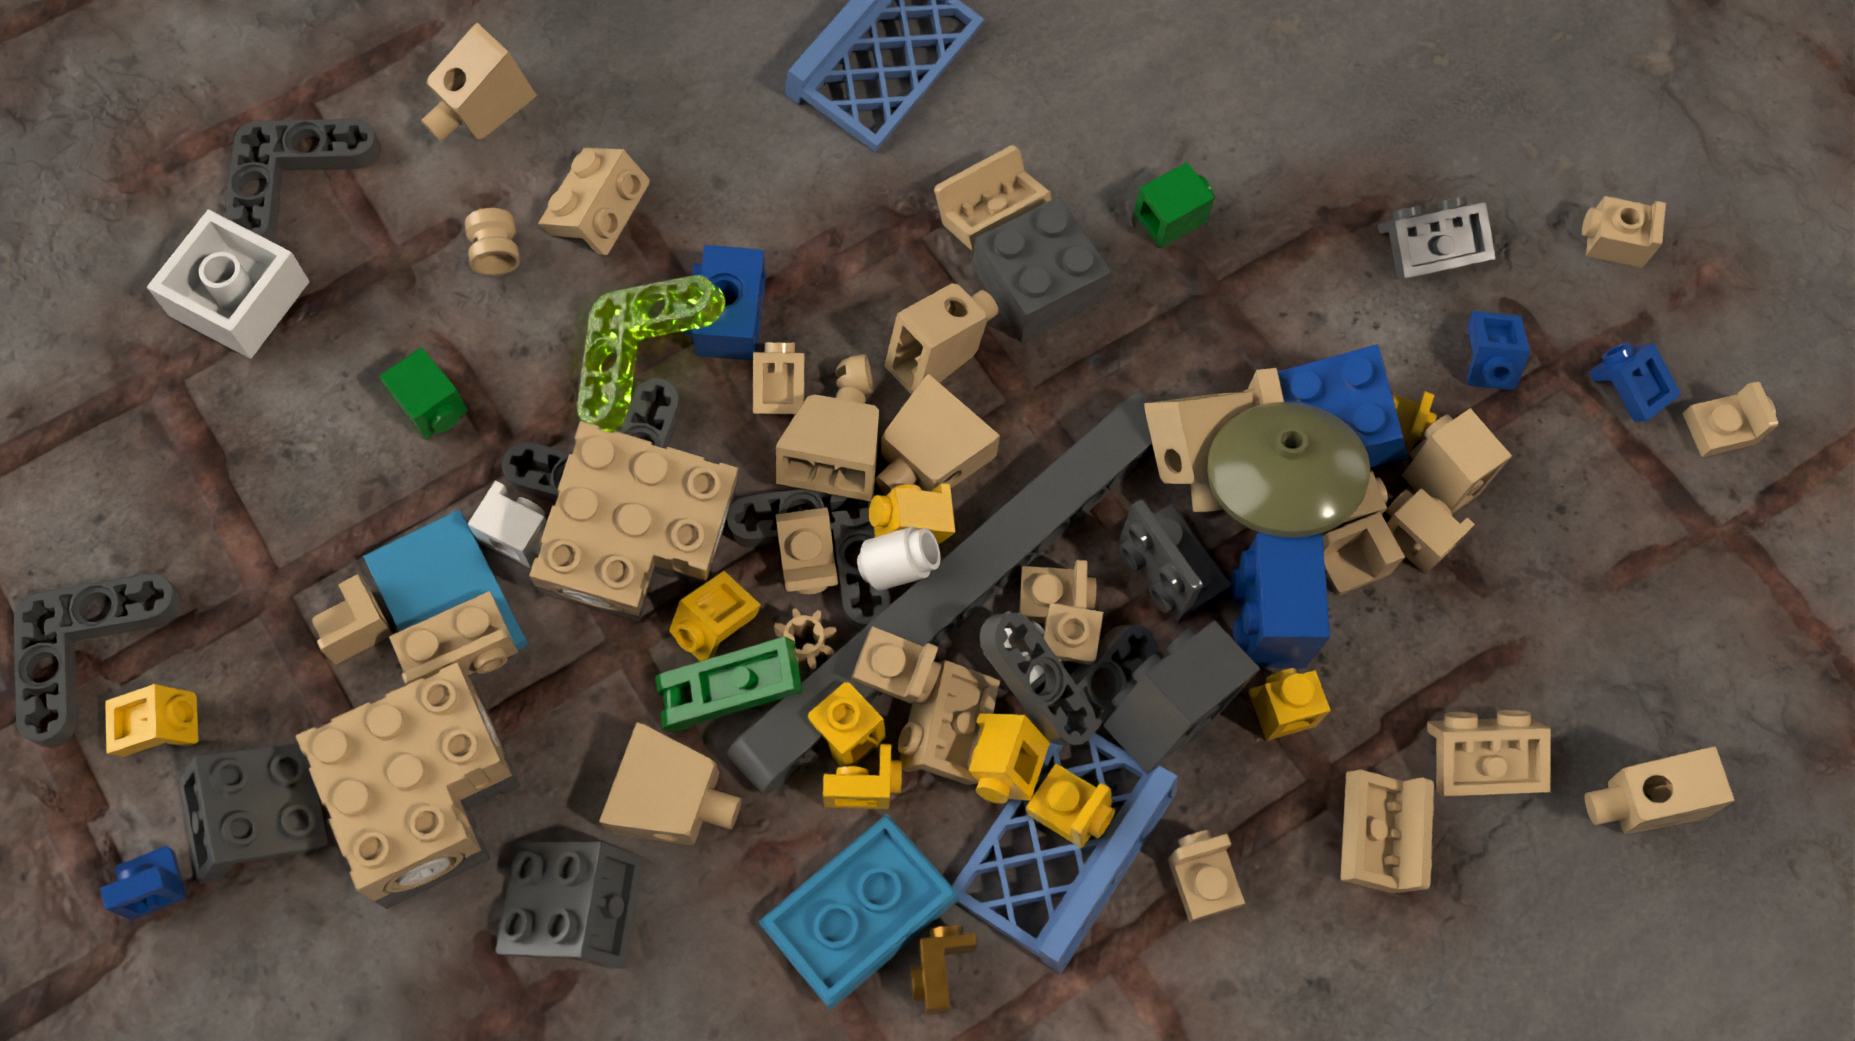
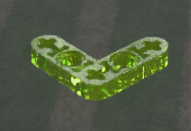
(626, 316)

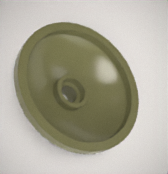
(1282, 487)

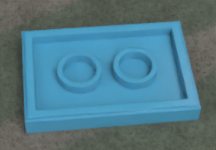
(436, 572)
(858, 911)

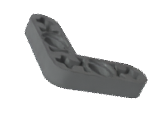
(281, 155)
(638, 411)
(844, 531)
(70, 626)
(1063, 690)

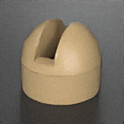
(855, 373)

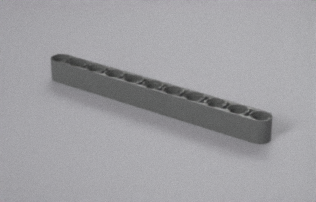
(959, 586)

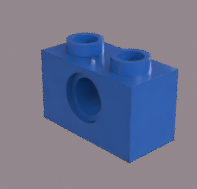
(741, 277)

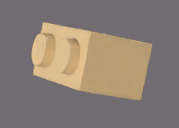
(1456, 460)

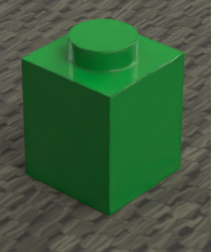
(1174, 204)
(424, 394)

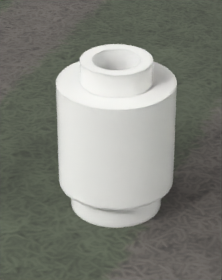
(898, 557)

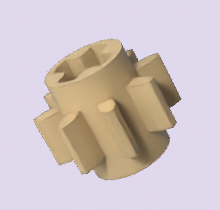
(804, 626)

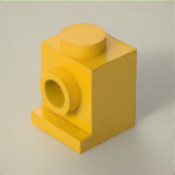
(911, 506)
(1289, 703)
(1007, 757)

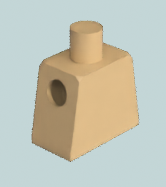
(476, 87)
(938, 334)
(1183, 436)
(934, 441)
(831, 446)
(1678, 791)
(665, 792)

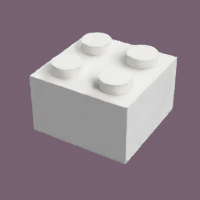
(229, 283)

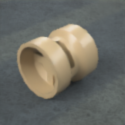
(492, 236)

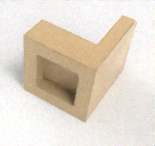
(1360, 554)
(352, 623)

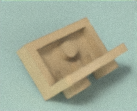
(988, 195)
(596, 198)
(1387, 832)

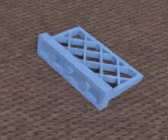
(846, 35)
(1096, 879)

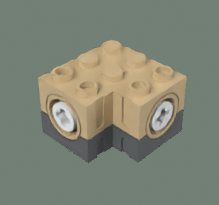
(626, 517)
(405, 783)

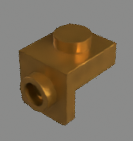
(930, 979)

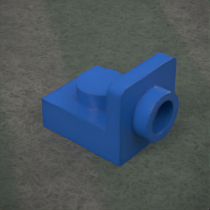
(1498, 350)
(1639, 379)
(145, 885)

